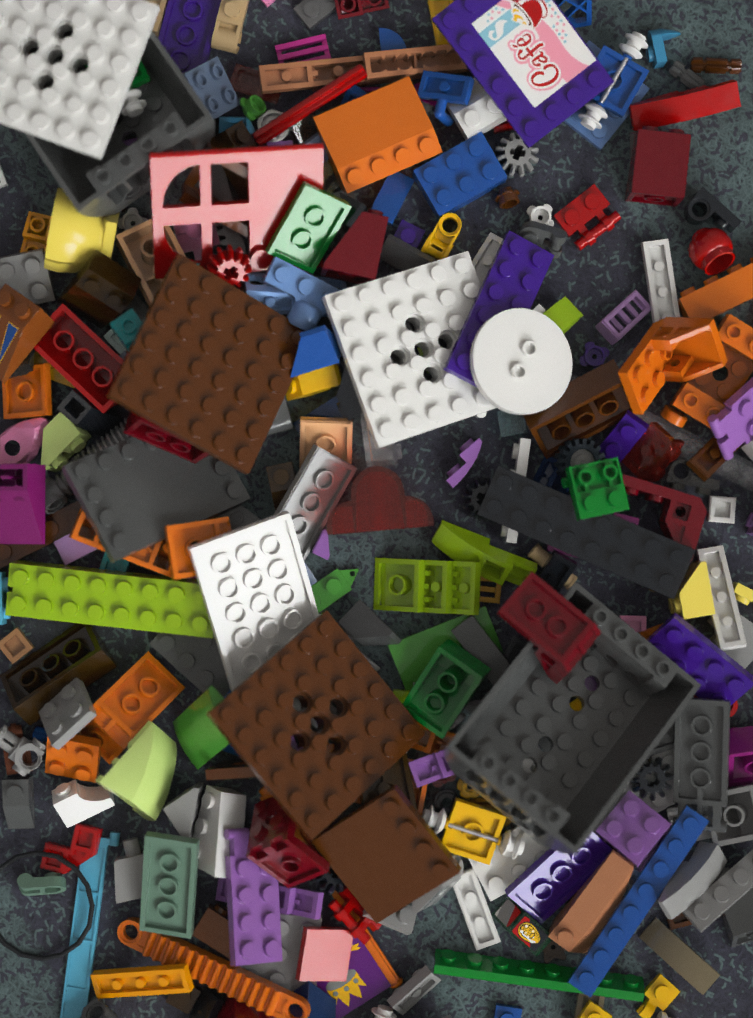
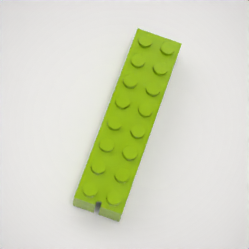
(107, 598)

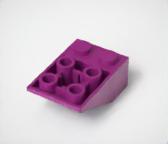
(22, 503)

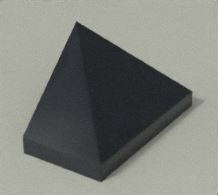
(355, 211)

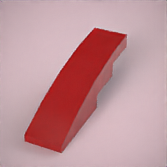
(685, 105)

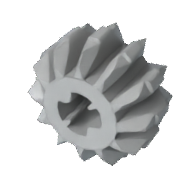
(520, 164)

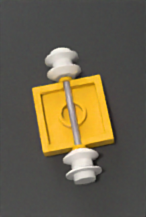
(473, 831)

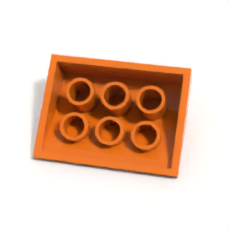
(377, 135)

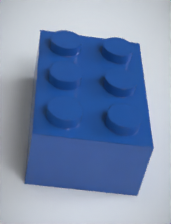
(459, 175)

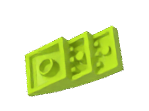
(427, 586)

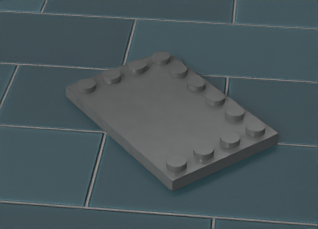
(139, 489)

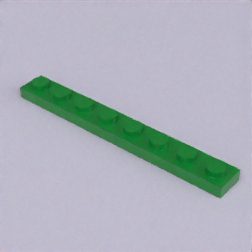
(532, 974)

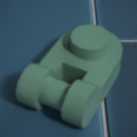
(49, 884)

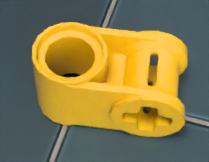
(441, 239)

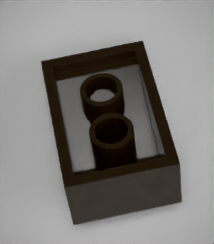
(100, 290)

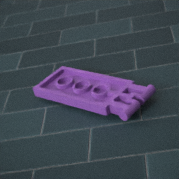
(735, 422)
(251, 906)

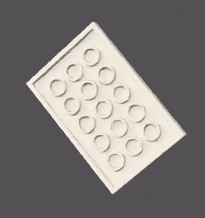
(254, 592)

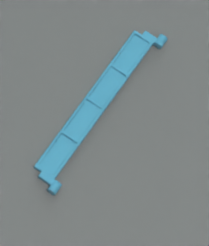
(81, 959)

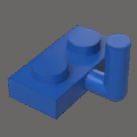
(445, 89)

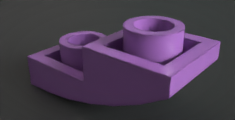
(468, 456)

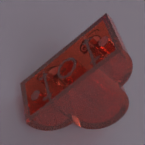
(378, 505)

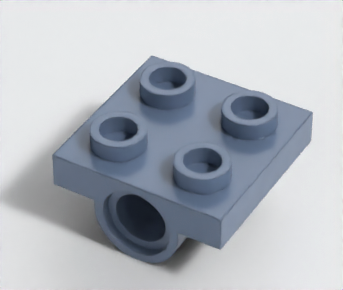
(213, 87)

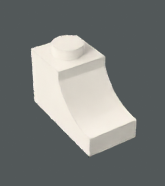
(80, 802)

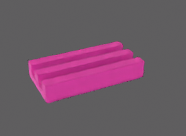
(300, 43)

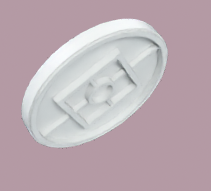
(521, 361)

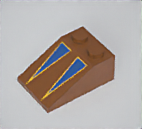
(20, 329)

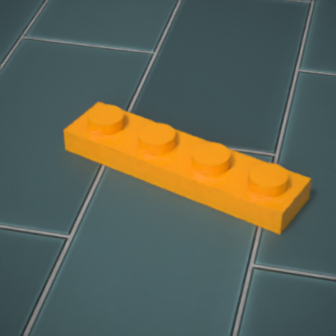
(142, 981)

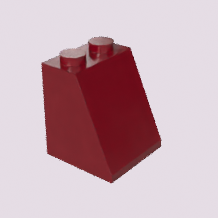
(658, 167)
(359, 250)

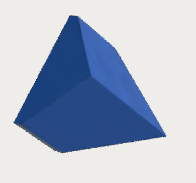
(315, 351)

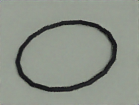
(89, 895)

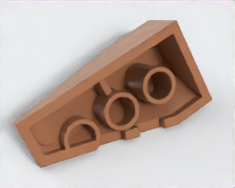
(592, 905)

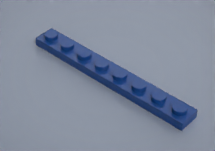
(638, 901)

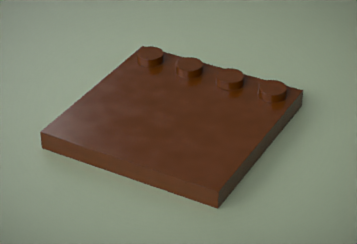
(386, 854)

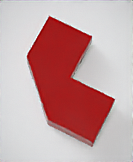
(83, 847)

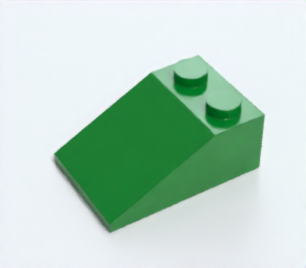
(445, 687)

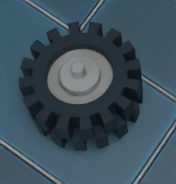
(576, 452)

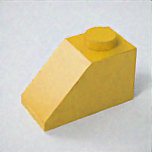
(314, 382)

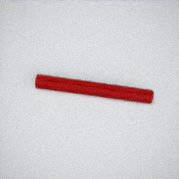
(310, 104)

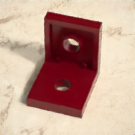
(274, 846)

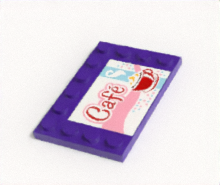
(524, 60)

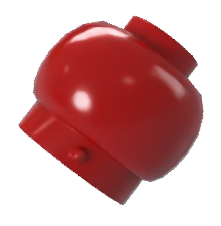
(711, 250)

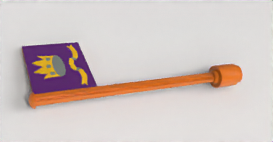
(368, 967)

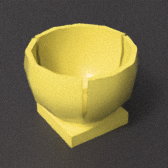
(76, 236)

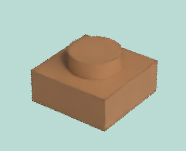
(15, 645)

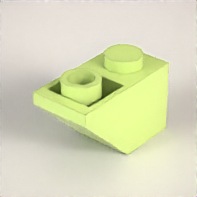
(61, 442)

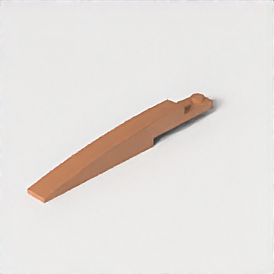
(380, 67)

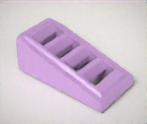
(612, 329)

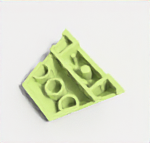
(144, 772)

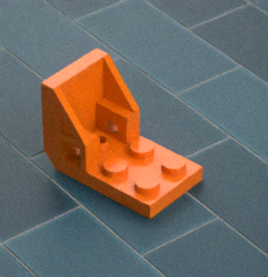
(672, 352)
(130, 704)

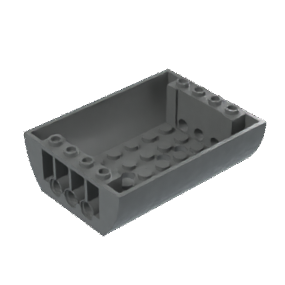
(170, 123)
(591, 749)

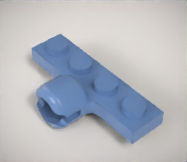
(303, 288)

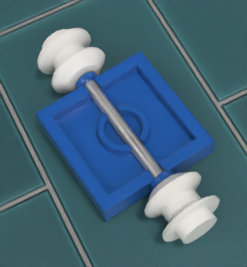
(627, 80)

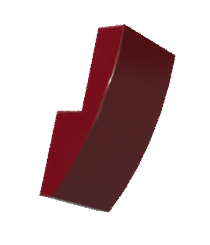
(353, 8)

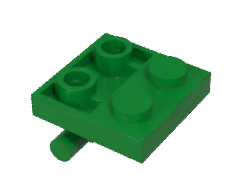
(596, 488)

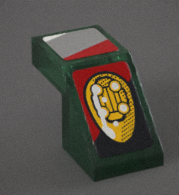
(522, 926)

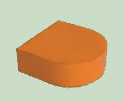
(673, 416)

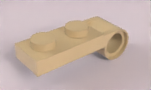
(229, 25)

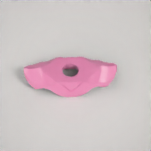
(28, 435)

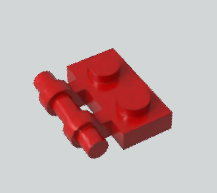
(581, 211)
(341, 913)

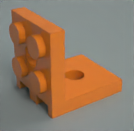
(180, 537)

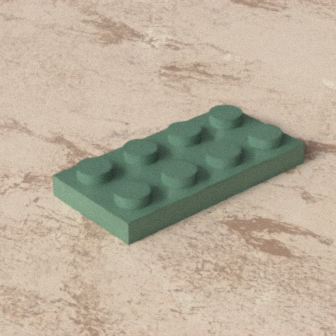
(169, 884)

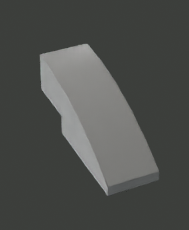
(692, 879)

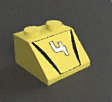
(694, 594)

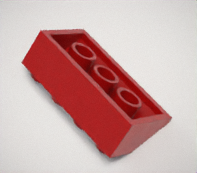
(80, 357)

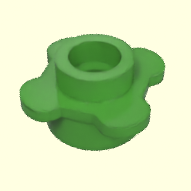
(253, 107)

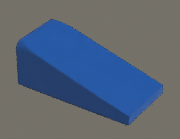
(393, 195)

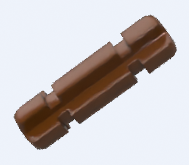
(716, 65)

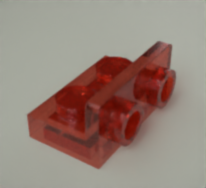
(653, 453)

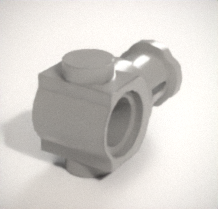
(18, 748)

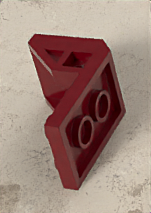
(681, 528)
(550, 624)

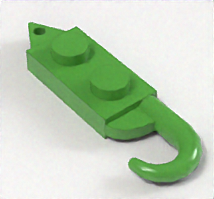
(332, 587)

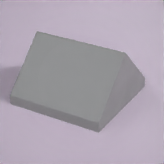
(184, 809)

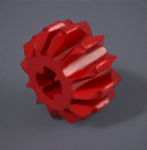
(227, 259)

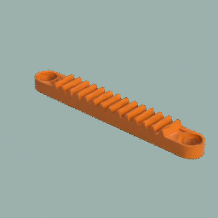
(215, 971)

